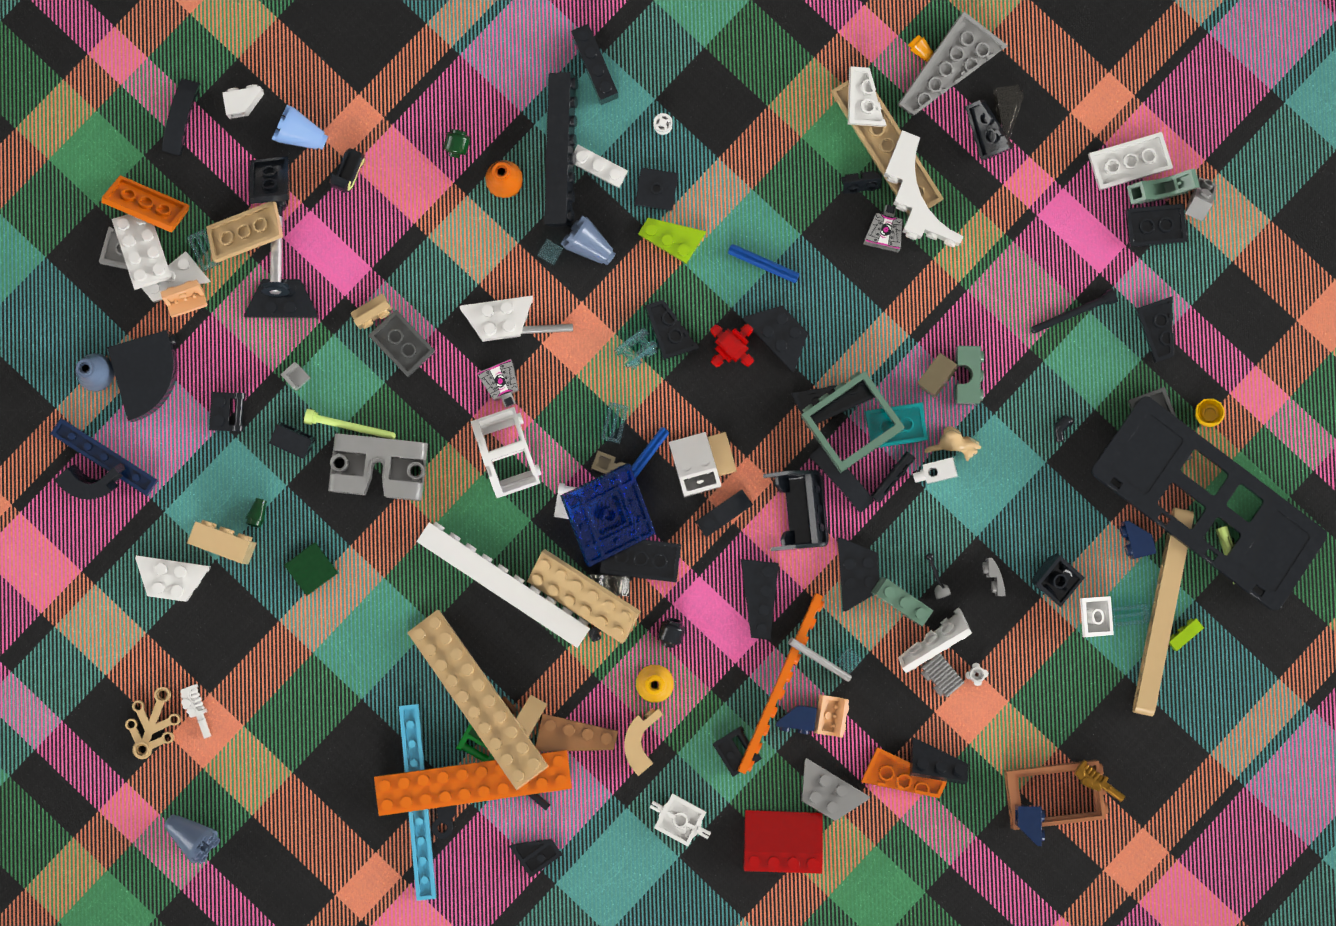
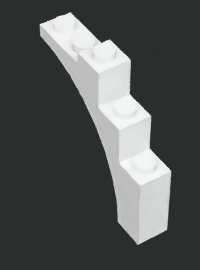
(921, 219)

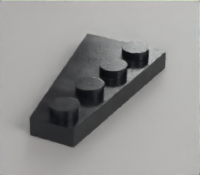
(853, 397)
(760, 592)

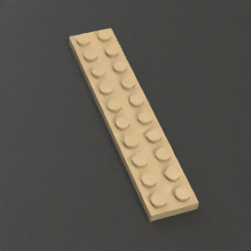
(477, 699)

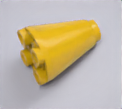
(650, 674)

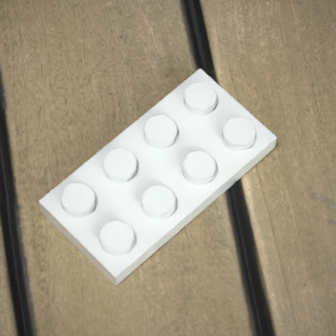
(1130, 161)
(141, 251)

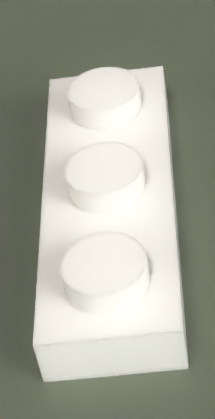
(599, 166)

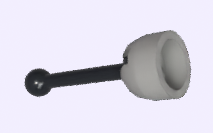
(941, 589)

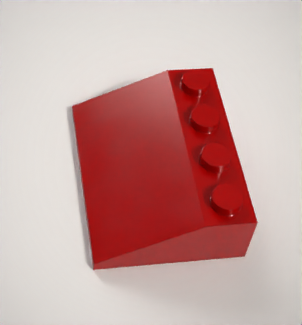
(783, 841)

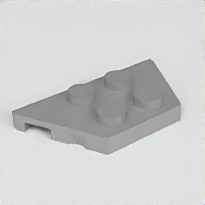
(828, 792)

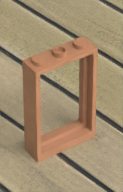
(1013, 793)

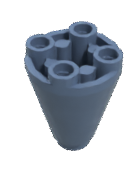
(588, 242)
(99, 373)
(192, 837)

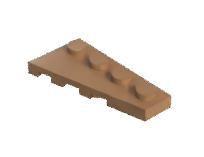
(571, 735)

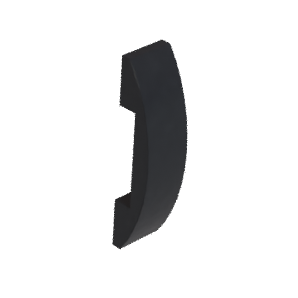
(179, 116)
(844, 481)

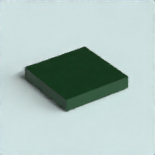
(311, 569)

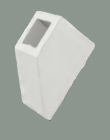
(241, 102)

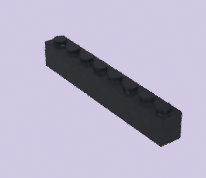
(560, 149)

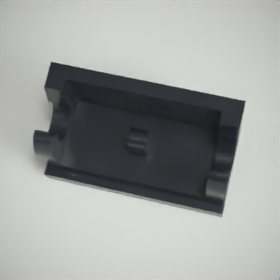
(292, 440)

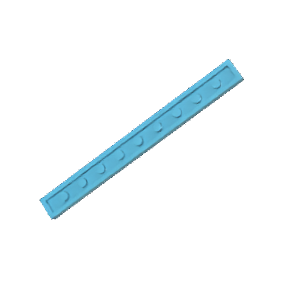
(419, 819)

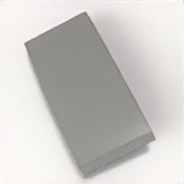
(991, 570)

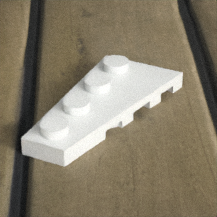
(943, 638)

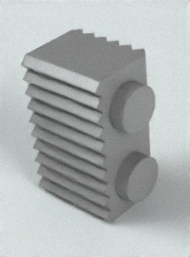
(942, 675)

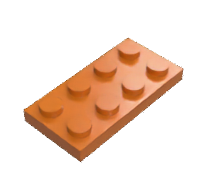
(145, 203)

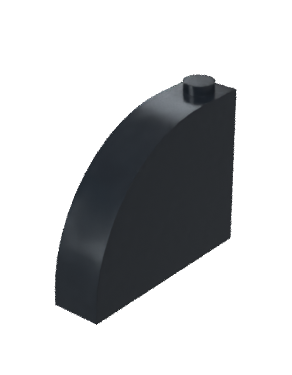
(145, 372)

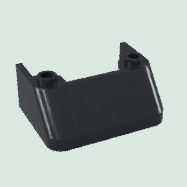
(805, 509)

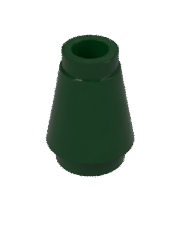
(257, 513)

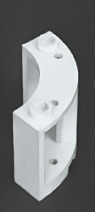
(494, 423)

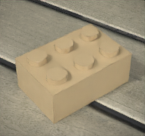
(222, 541)

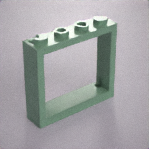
(839, 390)

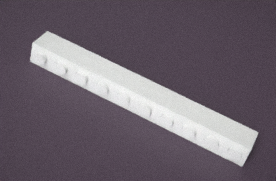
(504, 585)

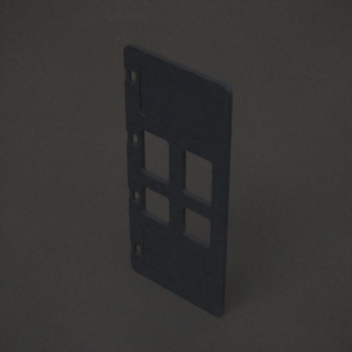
(1270, 548)

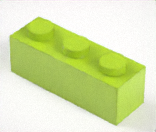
(1185, 634)

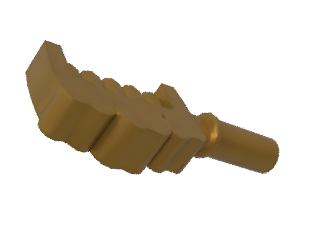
(1092, 779)

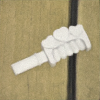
(195, 708)

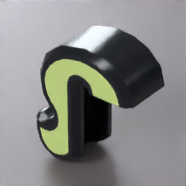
(347, 171)

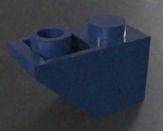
(1138, 541)
(798, 718)
(1029, 821)

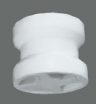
(661, 120)

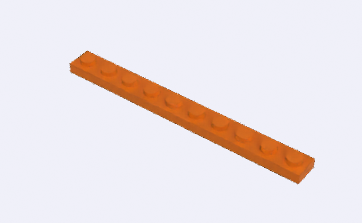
(778, 692)

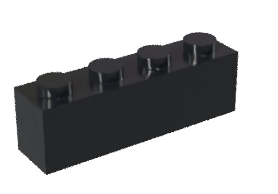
(594, 64)

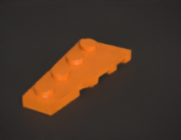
(894, 773)

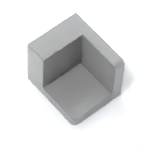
(295, 376)

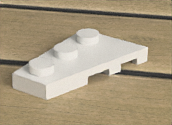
(862, 99)
(181, 271)

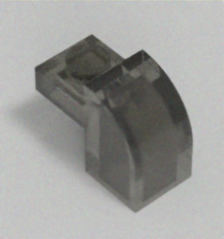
(616, 584)

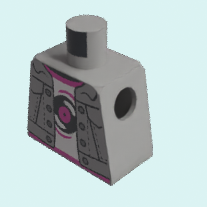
(885, 231)
(500, 382)

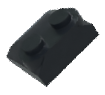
(1057, 579)

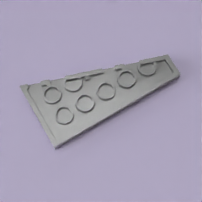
(957, 56)

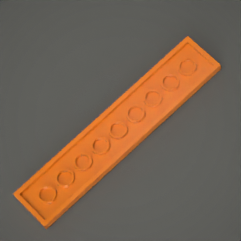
(464, 785)

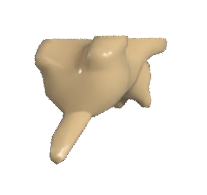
(953, 441)

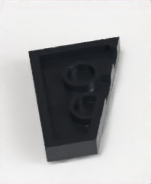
(1158, 328)

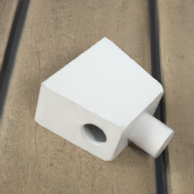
(946, 470)

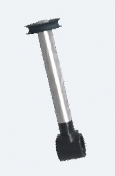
(275, 287)

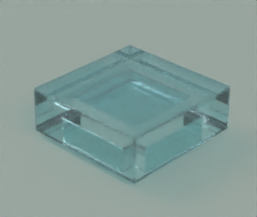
(550, 252)
(848, 660)

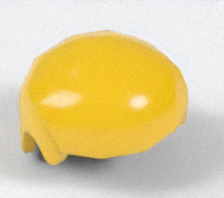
(1209, 412)

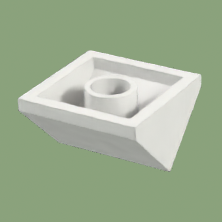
(1096, 616)

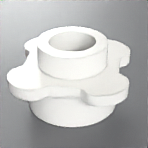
(976, 669)

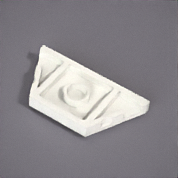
(498, 318)
(170, 578)

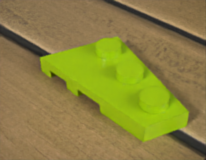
(672, 238)

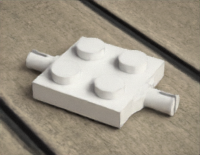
(680, 819)

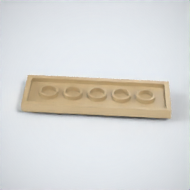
(583, 596)

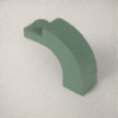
(1163, 188)

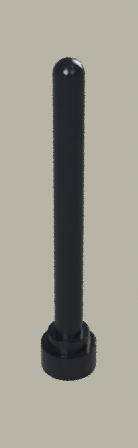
(1108, 297)

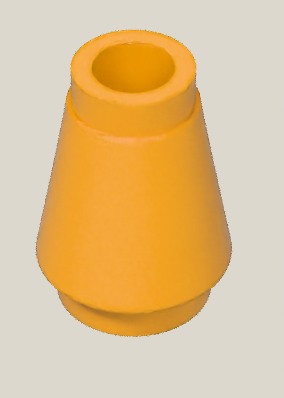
(921, 48)

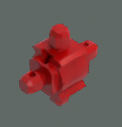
(731, 345)

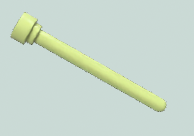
(312, 417)

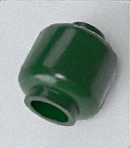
(456, 143)

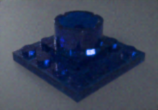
(608, 514)

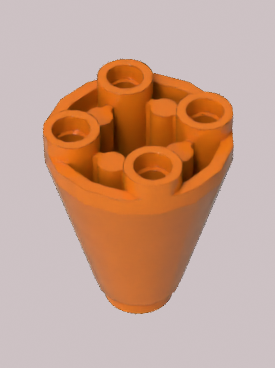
(507, 184)

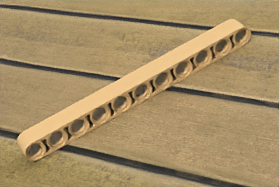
(1161, 619)

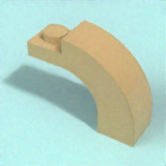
(633, 747)

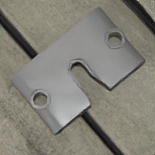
(364, 452)

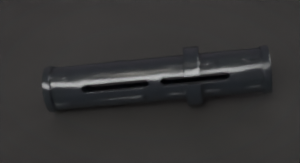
(893, 476)

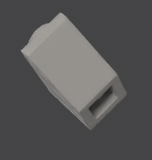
(1201, 199)

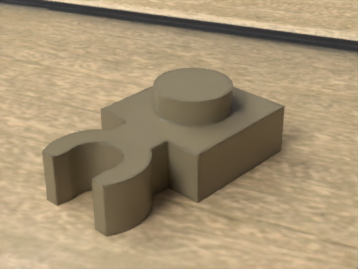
(605, 463)

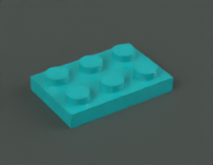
(911, 417)

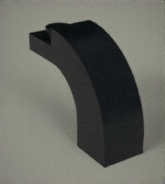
(83, 487)

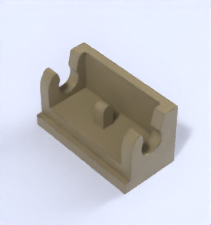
(937, 375)

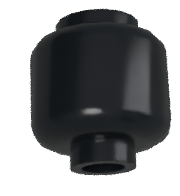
(671, 632)

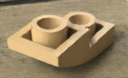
(722, 454)

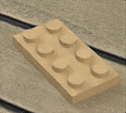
(244, 231)

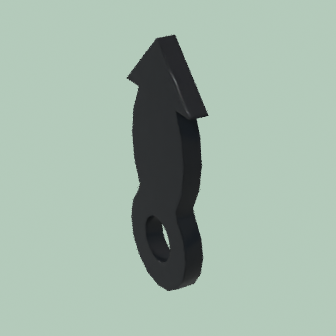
(444, 815)

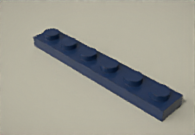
(103, 456)

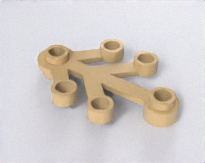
(151, 725)

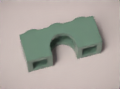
(971, 359)
(902, 601)

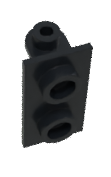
(869, 182)

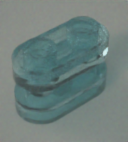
(634, 360)

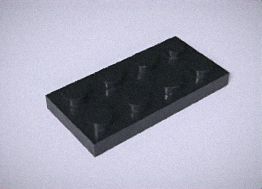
(645, 560)

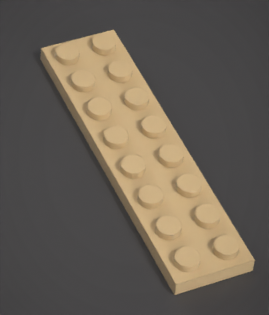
(881, 143)

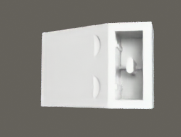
(695, 464)

